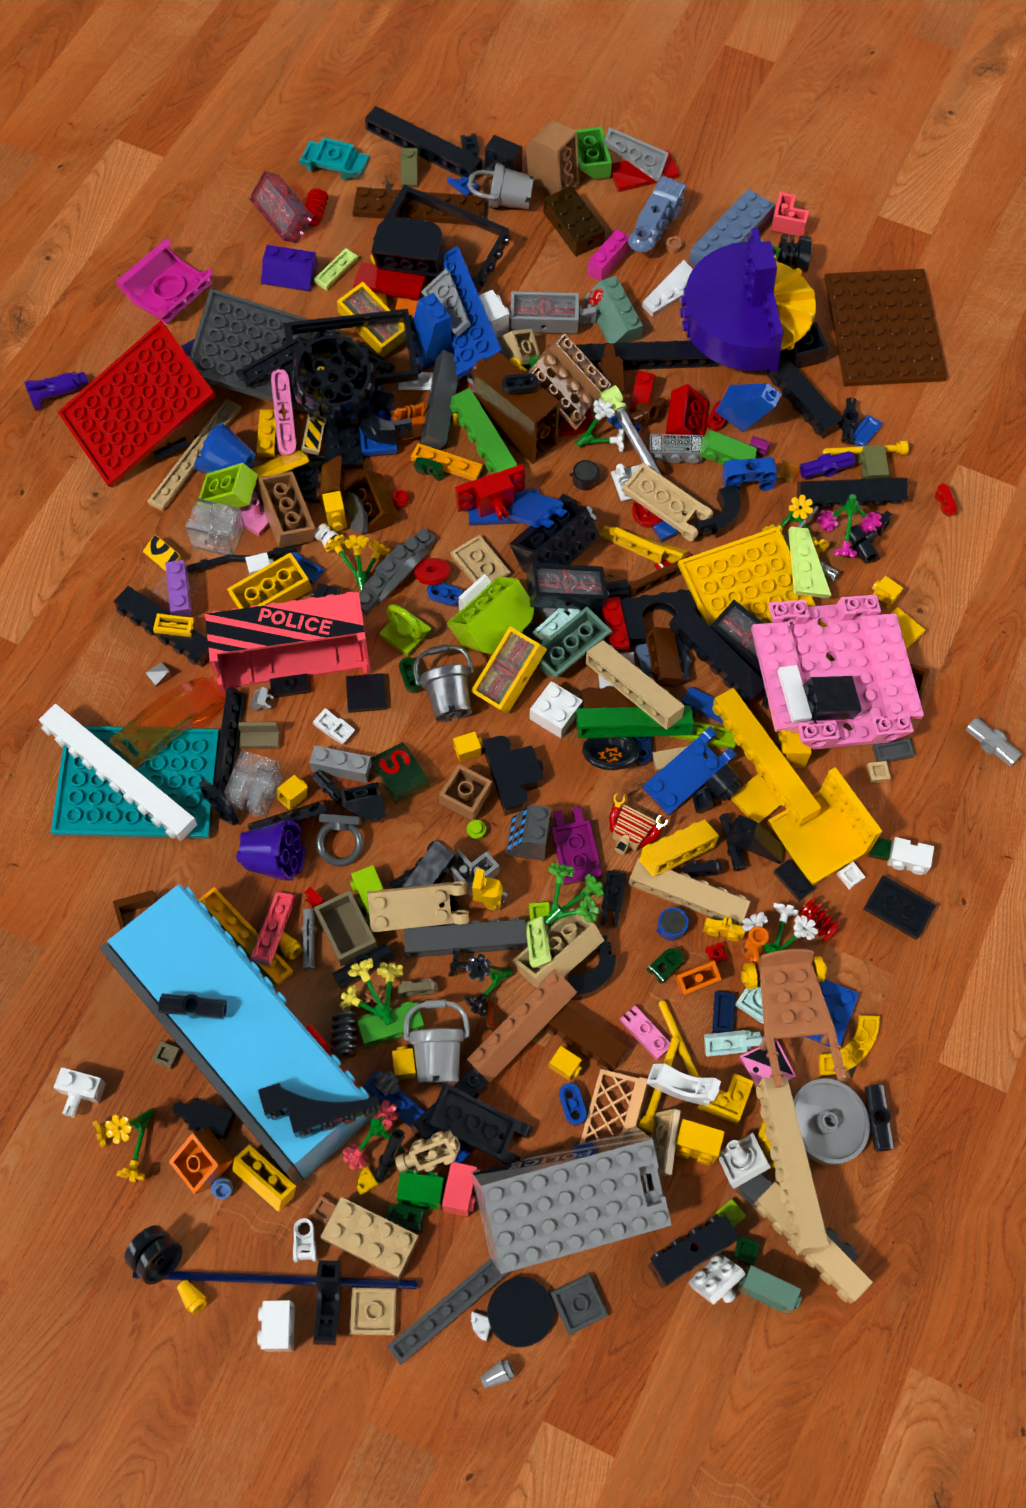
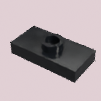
(289, 685)

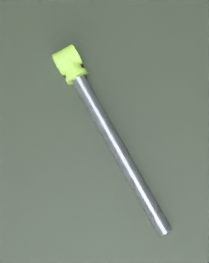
(614, 397)

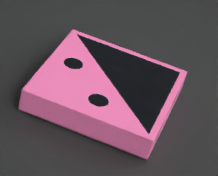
(759, 1067)

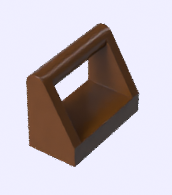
(133, 903)

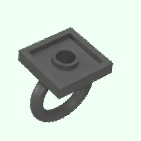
(340, 822)

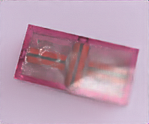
(281, 207)

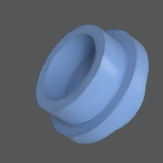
(222, 1188)

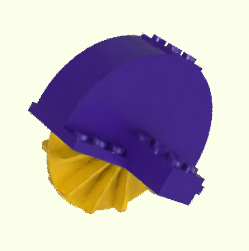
(746, 306)

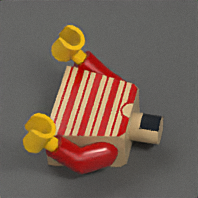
(632, 827)

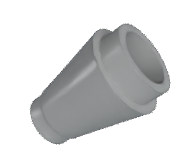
(498, 1374)

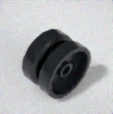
(153, 1254)

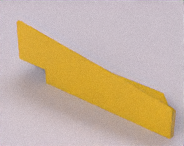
(643, 546)

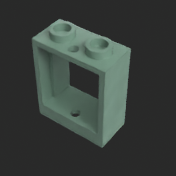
(770, 1290)

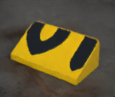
(160, 552)

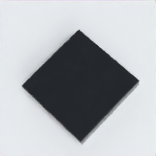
(365, 693)

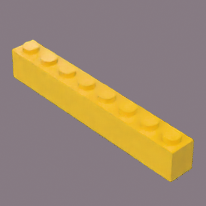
(766, 757)

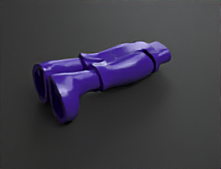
(55, 386)

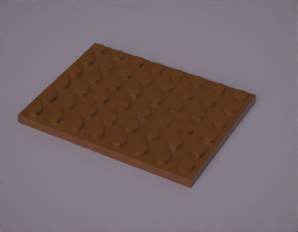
(884, 327)

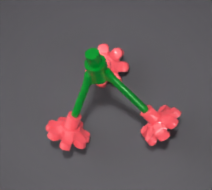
(385, 1115)

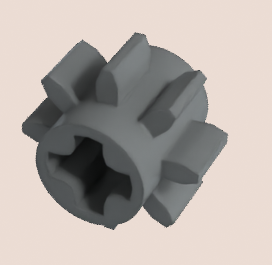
(387, 1083)

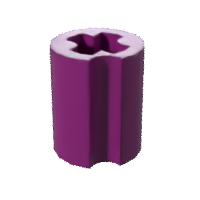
(761, 445)

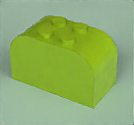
(490, 615)

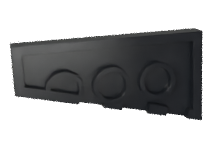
(297, 814)

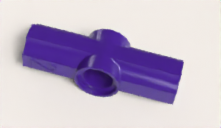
(827, 465)

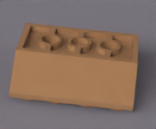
(571, 376)

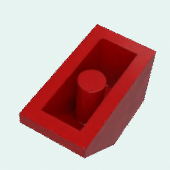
(642, 389)

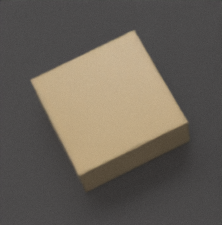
(878, 772)

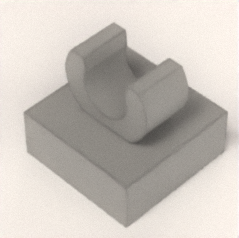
(587, 315)
(259, 699)

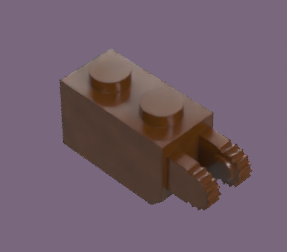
(612, 367)

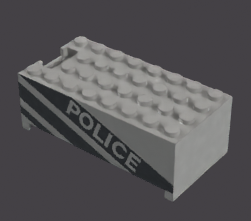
(570, 1200)

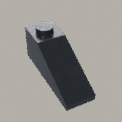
(755, 839)

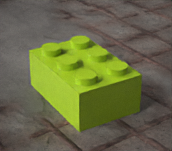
(230, 486)

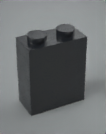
(832, 698)

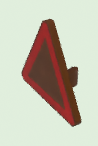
(494, 1016)

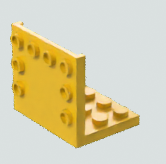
(834, 837)

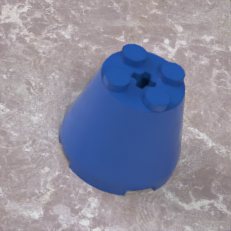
(222, 450)

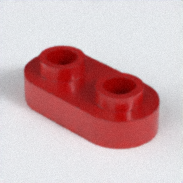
(715, 425)

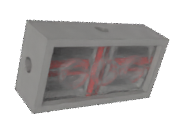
(544, 312)

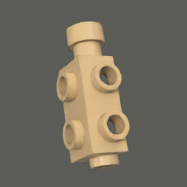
(437, 1152)

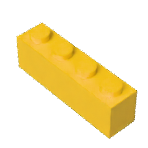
(678, 847)

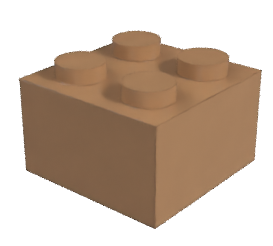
(465, 792)

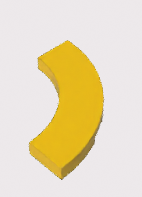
(857, 1048)

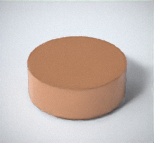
(674, 244)

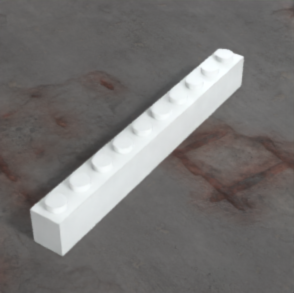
(117, 772)

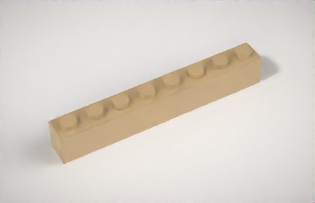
(792, 1168)

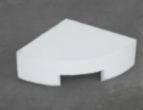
(480, 1325)

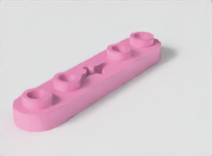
(281, 395)

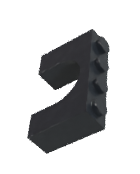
(636, 608)

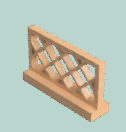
(635, 1109)

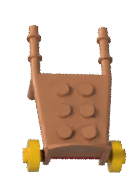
(792, 1003)

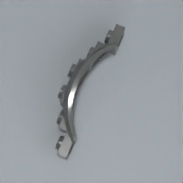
(395, 569)

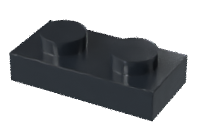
(794, 880)

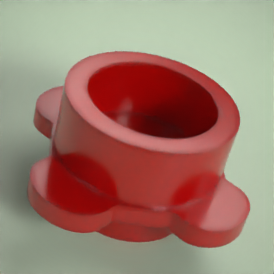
(719, 947)

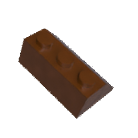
(376, 500)

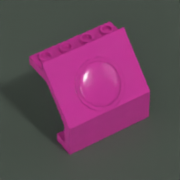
(163, 283)

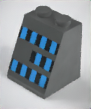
(529, 833)

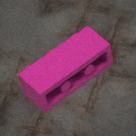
(608, 255)

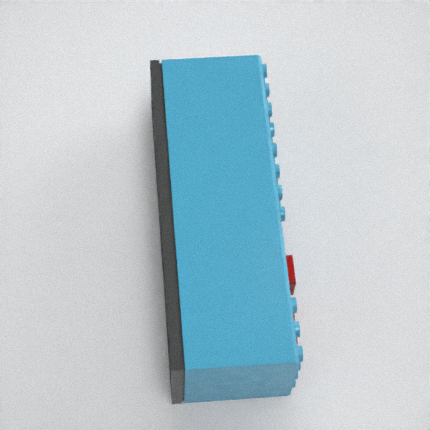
(259, 1042)

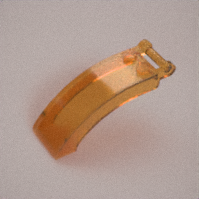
(168, 718)

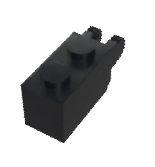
(205, 1115)

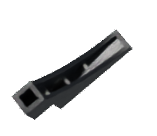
(312, 1115)

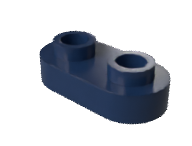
(645, 747)

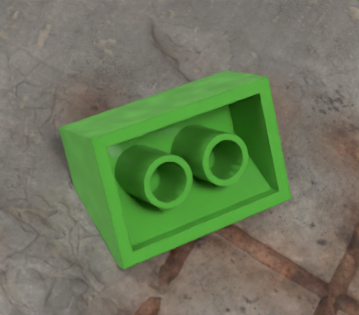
(592, 153)

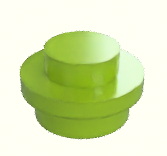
(476, 829)

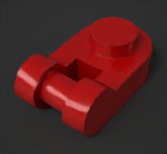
(946, 499)

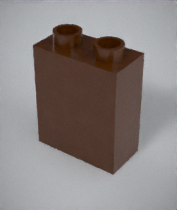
(522, 419)

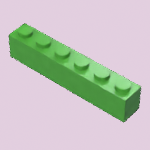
(481, 432)

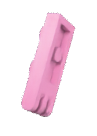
(646, 1033)

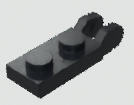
(613, 895)

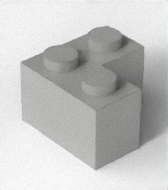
(465, 870)

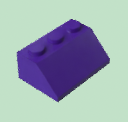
(288, 268)

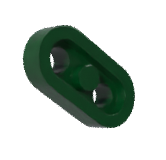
(408, 676)

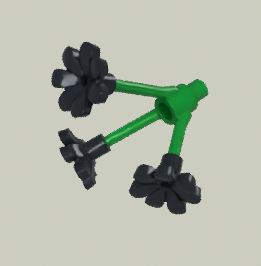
(478, 969)

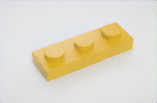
(266, 434)

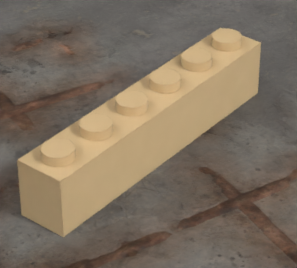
(635, 684)
(691, 893)
(832, 1263)

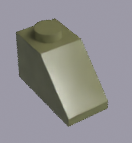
(409, 167)

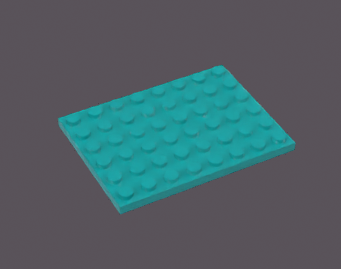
(93, 808)

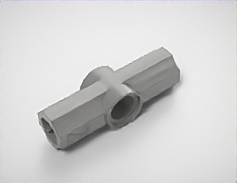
(993, 741)

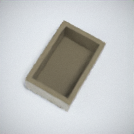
(345, 928)

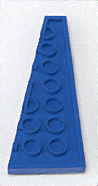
(479, 338)

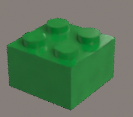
(421, 1190)

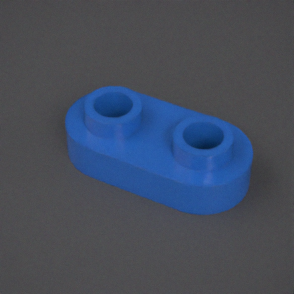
(445, 594)
(573, 1104)

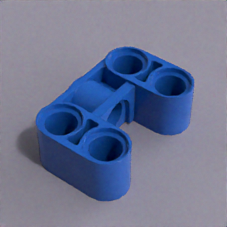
(739, 471)

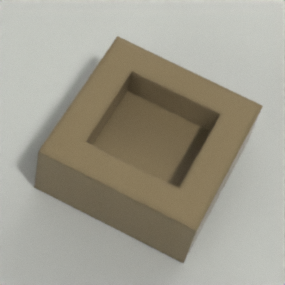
(166, 1055)

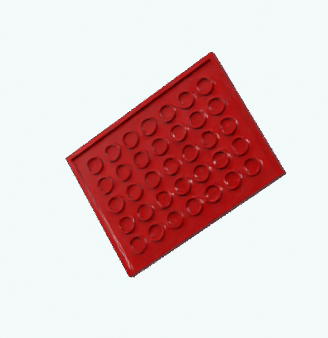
(136, 403)

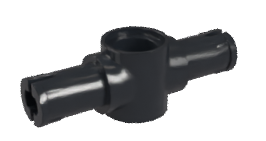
(849, 420)

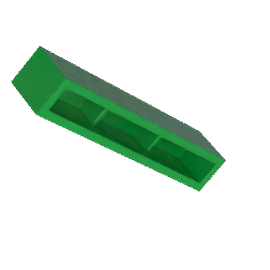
(627, 723)

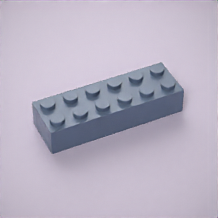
(735, 225)

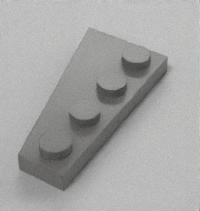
(638, 153)
(446, 292)

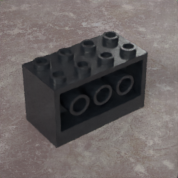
(558, 543)

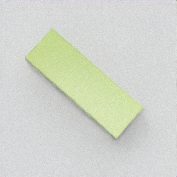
(336, 269)
(538, 942)

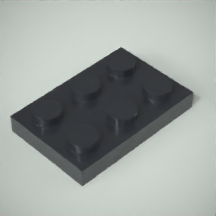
(344, 442)
(899, 907)

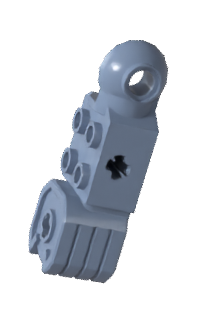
(662, 205)

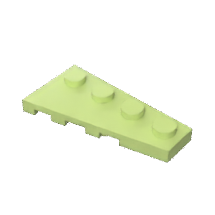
(806, 567)

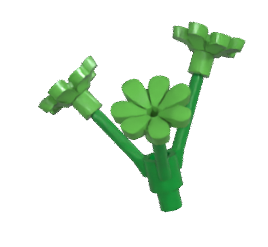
(587, 905)

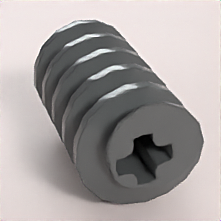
(342, 1034)

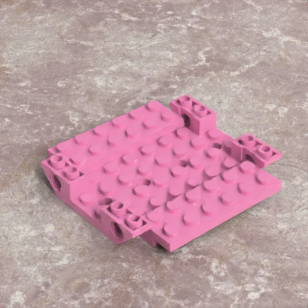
(862, 647)

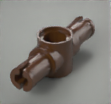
(648, 411)

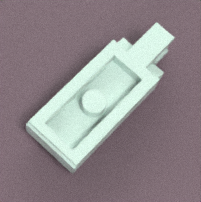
(730, 1042)

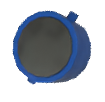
(672, 924)

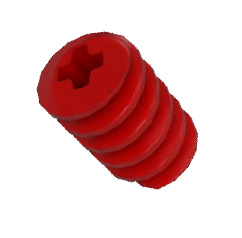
(316, 204)
(822, 922)

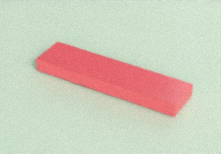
(273, 928)

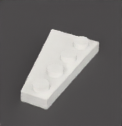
(668, 291)

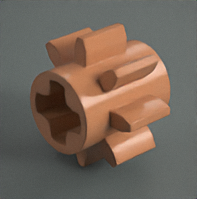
(369, 998)

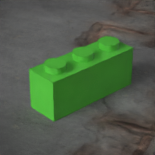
(722, 448)
(376, 1032)

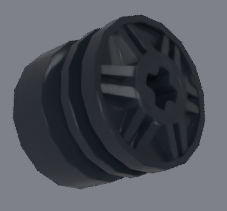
(795, 253)

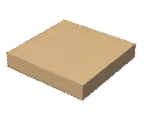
(373, 1311)

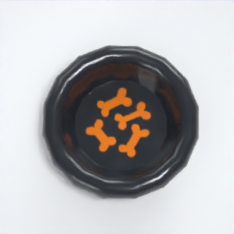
(611, 753)

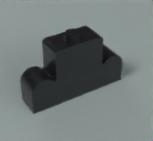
(512, 772)

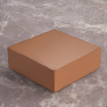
(322, 1209)

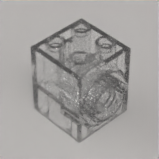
(215, 527)
(253, 784)

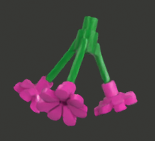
(828, 522)

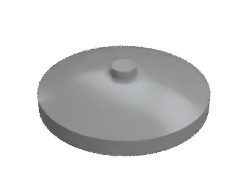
(831, 1121)

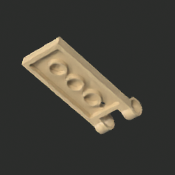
(665, 500)
(415, 906)

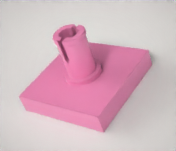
(254, 516)

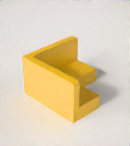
(730, 1104)

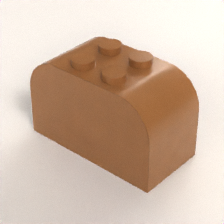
(553, 158)

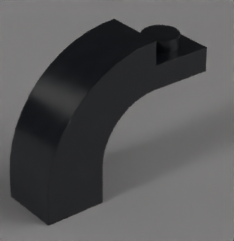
(383, 430)
(730, 503)
(596, 980)
(328, 1302)

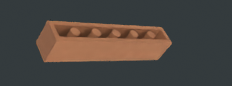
(522, 1025)

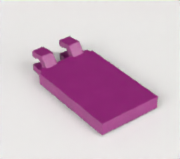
(576, 846)

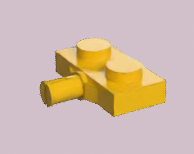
(723, 928)

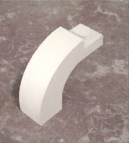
(683, 1086)

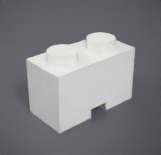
(910, 857)

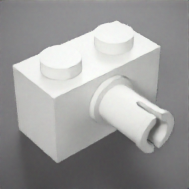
(78, 1087)

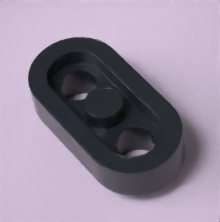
(520, 383)
(706, 869)

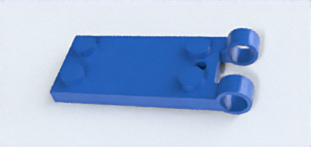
(686, 773)

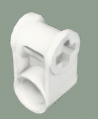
(304, 1242)

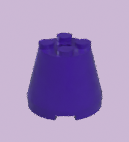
(273, 850)

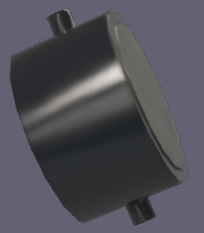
(585, 475)

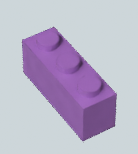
(178, 588)

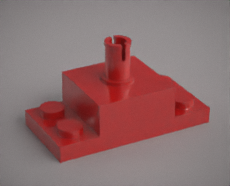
(492, 492)

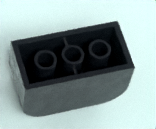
(409, 246)

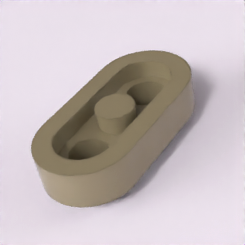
(410, 989)

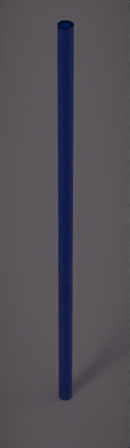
(286, 1279)

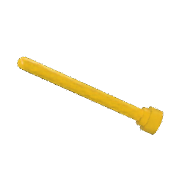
(901, 448)
(675, 1032)
(647, 1124)

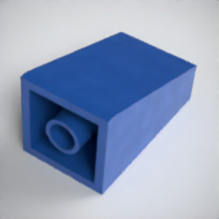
(431, 330)

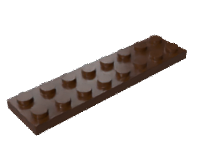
(377, 203)

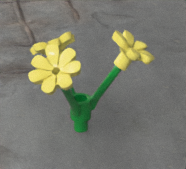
(352, 998)

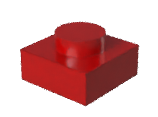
(313, 898)

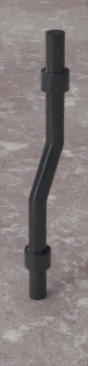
(206, 564)

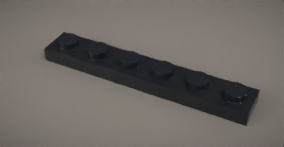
(229, 737)

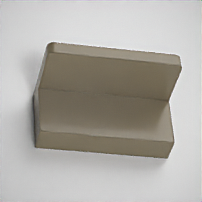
(259, 735)

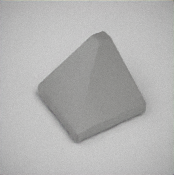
(158, 674)

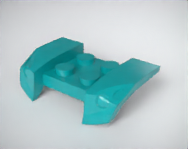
(335, 157)

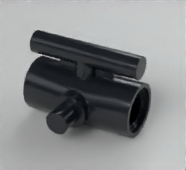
(863, 544)

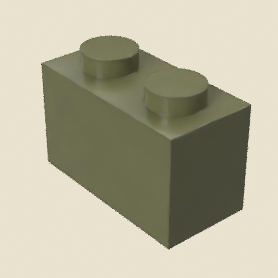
(873, 462)

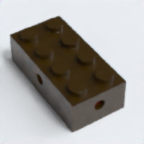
(573, 221)

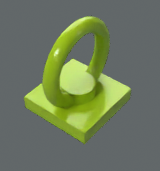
(404, 630)

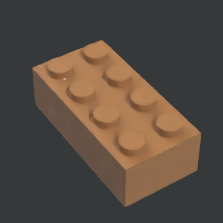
(285, 509)

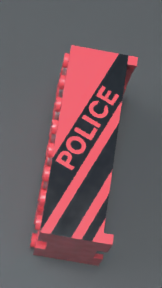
(287, 640)

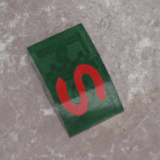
(399, 772)

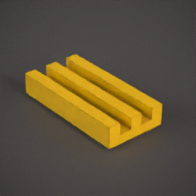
(173, 628)

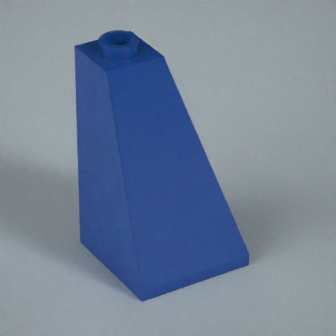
(747, 403)

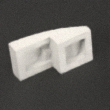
(333, 727)

